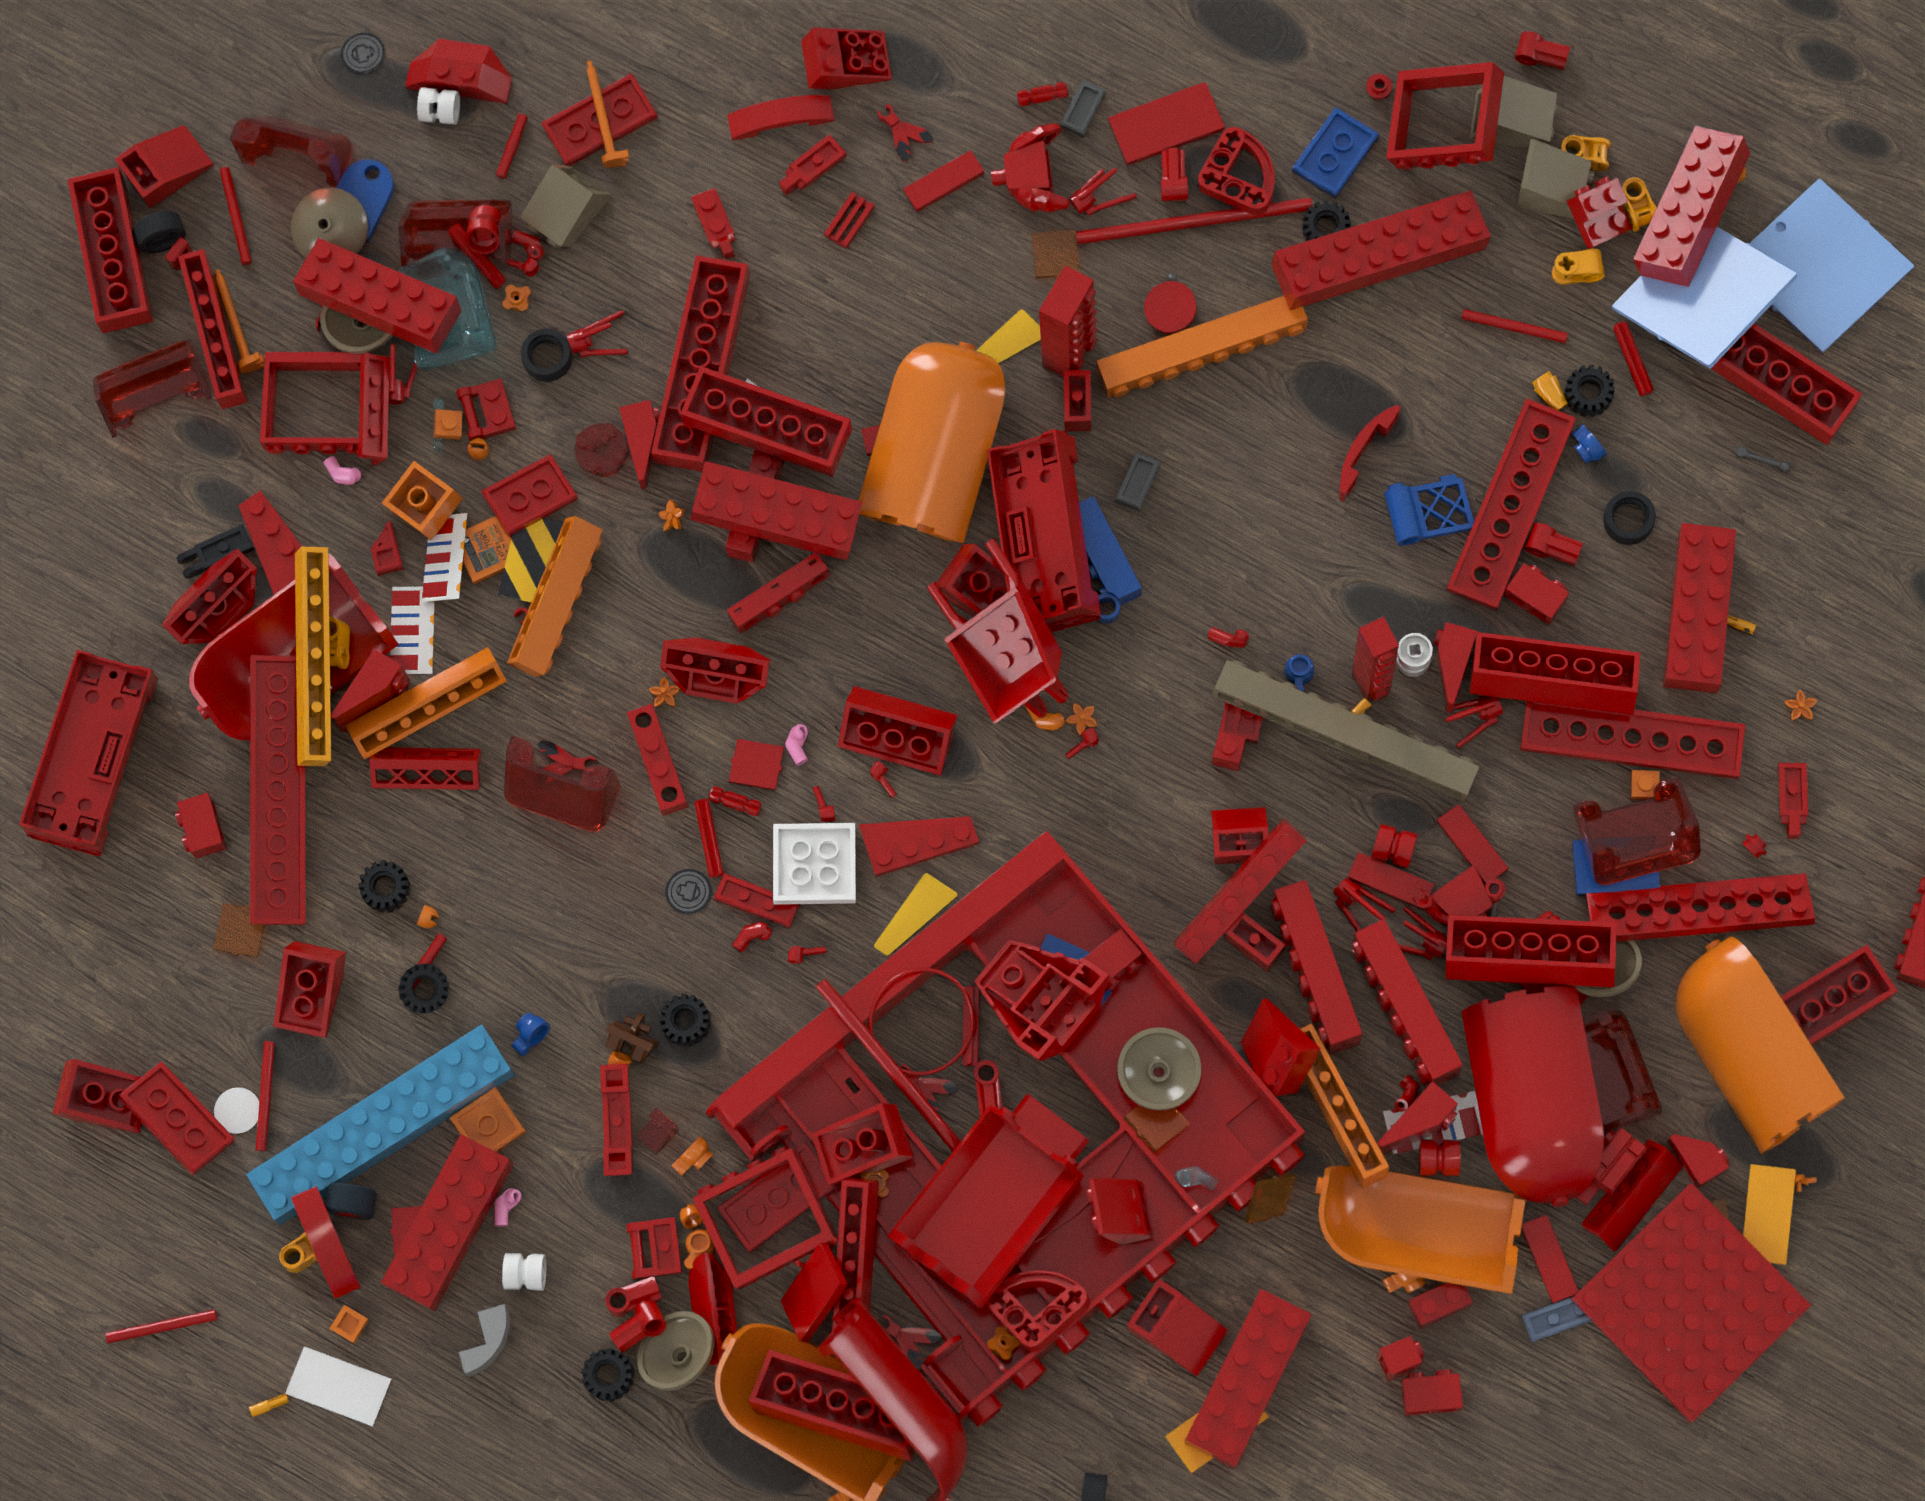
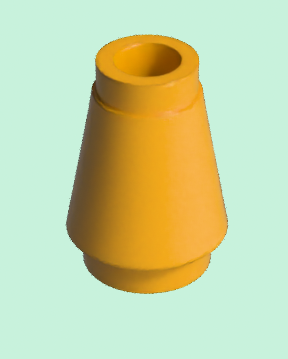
(1550, 391)

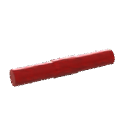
(511, 146)
(431, 953)

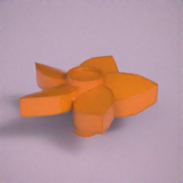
(672, 515)
(664, 693)
(1801, 706)
(1082, 718)
(1801, 1179)

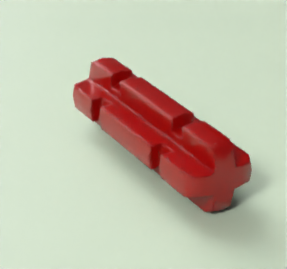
(1042, 94)
(735, 801)

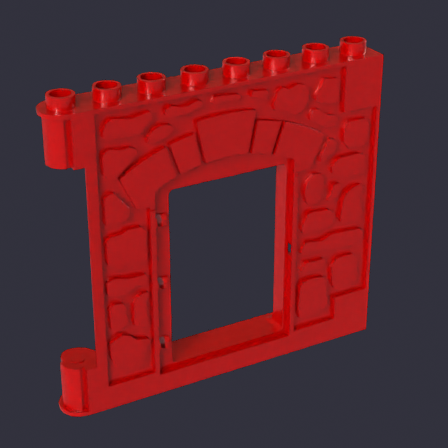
(1232, 1133)

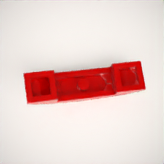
(780, 113)
(1382, 424)
(616, 1119)
(325, 1242)

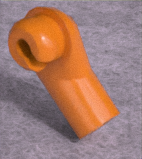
(1051, 721)

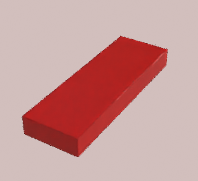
(943, 181)
(1472, 843)
(1388, 880)
(754, 900)
(1549, 1259)

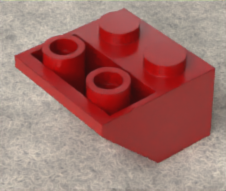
(1237, 833)

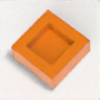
(447, 424)
(1643, 783)
(349, 1324)

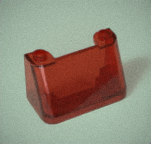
(259, 135)
(555, 796)
(1640, 835)
(1619, 1072)

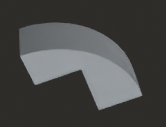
(495, 1328)

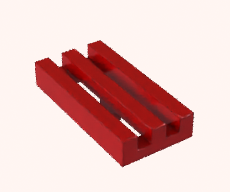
(860, 202)

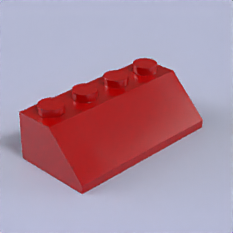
(897, 730)

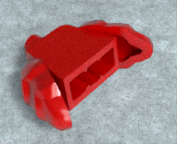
(1029, 170)

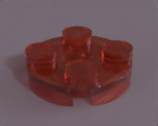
(608, 436)

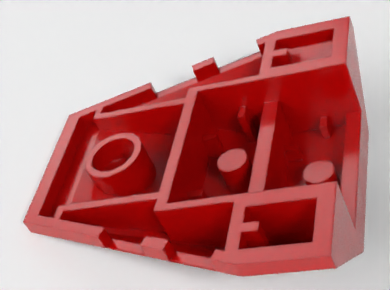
(1042, 996)

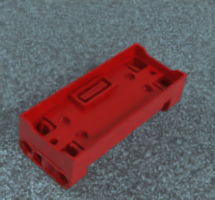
(1044, 526)
(87, 753)

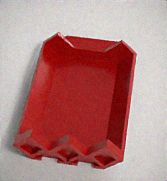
(992, 1198)

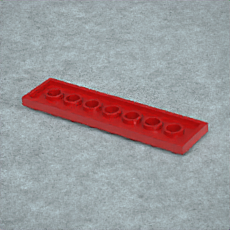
(1519, 520)
(1643, 753)
(1711, 895)

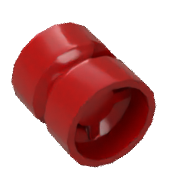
(483, 229)
(1394, 845)
(1439, 1157)

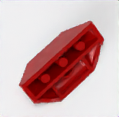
(462, 68)
(214, 601)
(714, 668)

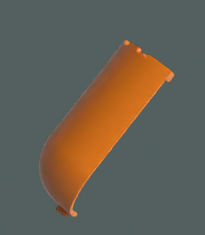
(934, 440)
(1752, 1044)
(1423, 1227)
(841, 1464)

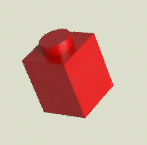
(1228, 751)

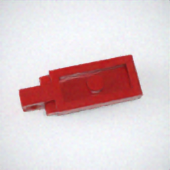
(812, 165)
(714, 221)
(1793, 797)

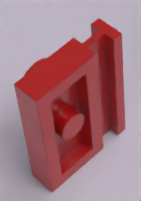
(1241, 723)

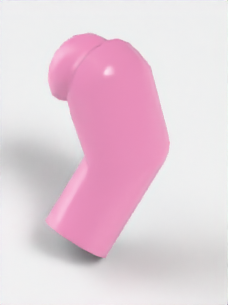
(340, 474)
(795, 743)
(504, 1204)

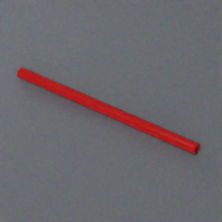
(1188, 221)
(888, 1064)

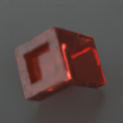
(657, 1131)

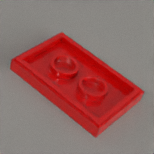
(529, 495)
(813, 1292)

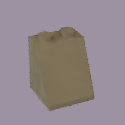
(1523, 114)
(1551, 179)
(564, 205)

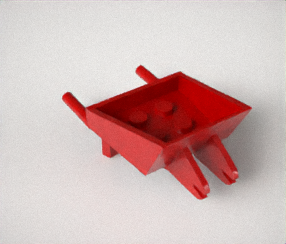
(1006, 648)

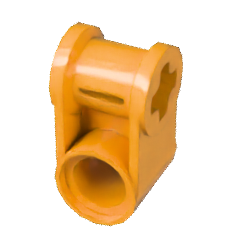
(1589, 149)
(1640, 208)
(1580, 267)
(339, 643)
(306, 1252)

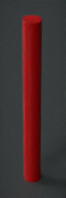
(235, 216)
(1515, 326)
(265, 1096)
(161, 1326)

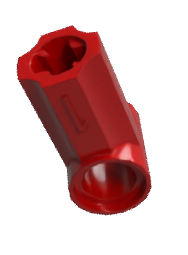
(1534, 50)
(1174, 183)
(1546, 542)
(987, 1091)
(634, 1294)
(646, 1322)

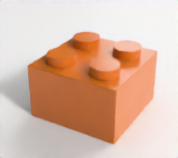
(422, 500)

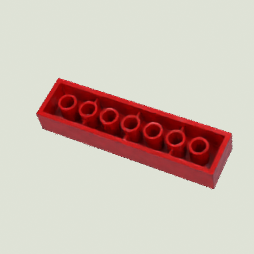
(1380, 250)
(704, 340)

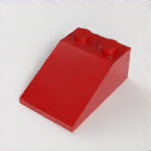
(972, 580)
(374, 685)
(308, 988)
(1278, 1050)
(92, 1096)
(1421, 1120)
(862, 1144)

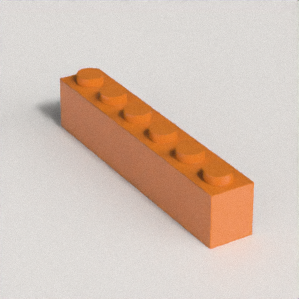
(555, 597)
(425, 703)
(1344, 1117)

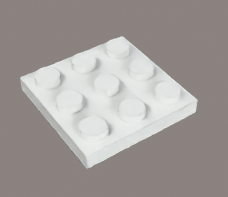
(814, 863)

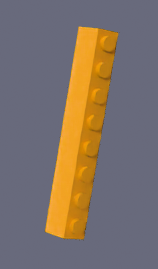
(312, 656)

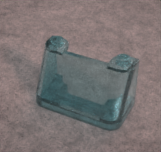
(472, 331)

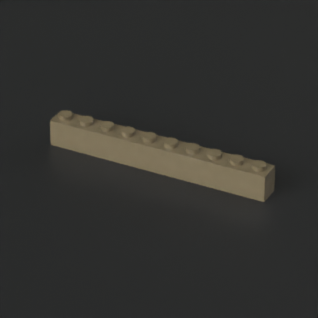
(1345, 730)

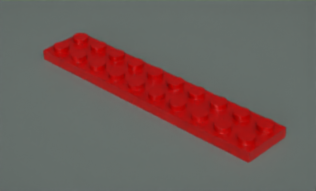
(276, 795)

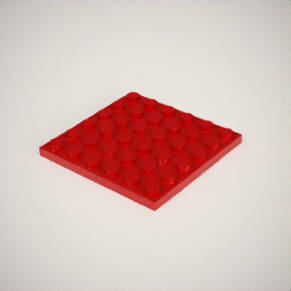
(1690, 1302)

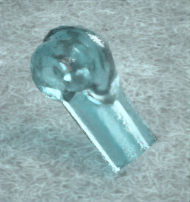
(1195, 1175)

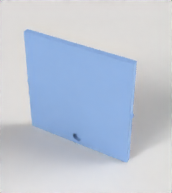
(1838, 264)
(1717, 308)

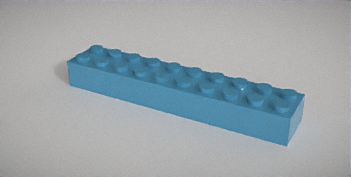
(382, 1122)

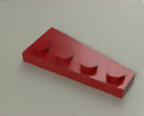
(272, 540)
(908, 843)

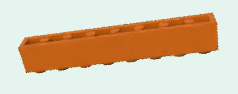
(1199, 346)

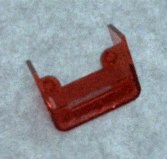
(427, 223)
(148, 382)

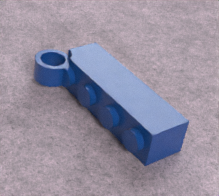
(1107, 561)

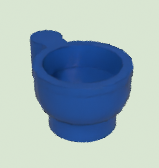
(1588, 445)
(1299, 670)
(532, 1031)

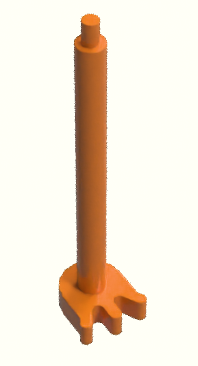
(611, 158)
(248, 363)

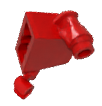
(1463, 896)

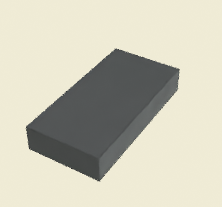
(1082, 108)
(1137, 481)

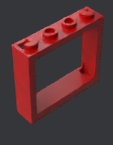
(1445, 77)
(302, 362)
(785, 1258)

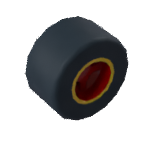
(350, 1201)

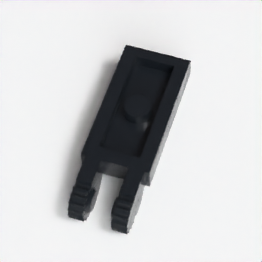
(215, 549)

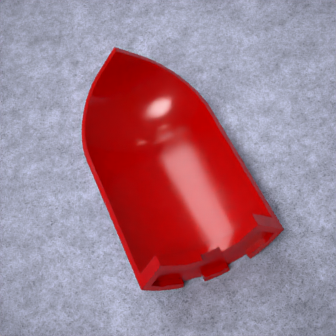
(223, 667)
(1536, 1093)
(900, 1393)

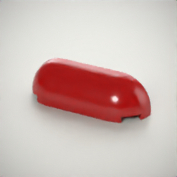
(713, 1300)

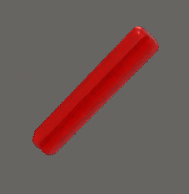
(481, 261)
(1633, 358)
(708, 838)
(970, 1055)

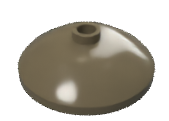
(345, 218)
(347, 334)
(1627, 970)
(1159, 1050)
(662, 1356)

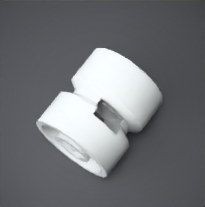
(447, 108)
(1414, 654)
(523, 1271)

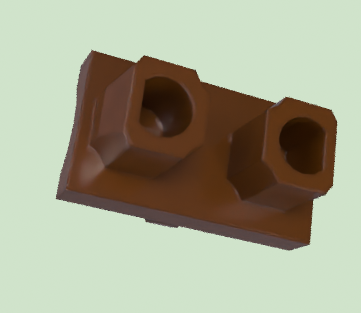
(642, 1043)

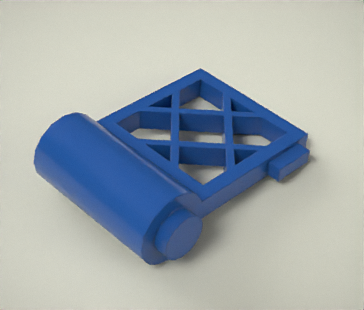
(1407, 509)

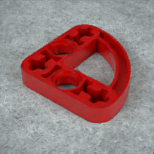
(1221, 173)
(1039, 1324)

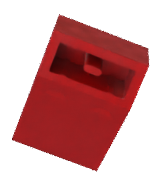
(844, 58)
(163, 164)
(1120, 1210)
(1176, 1327)

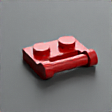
(495, 409)
(663, 1246)

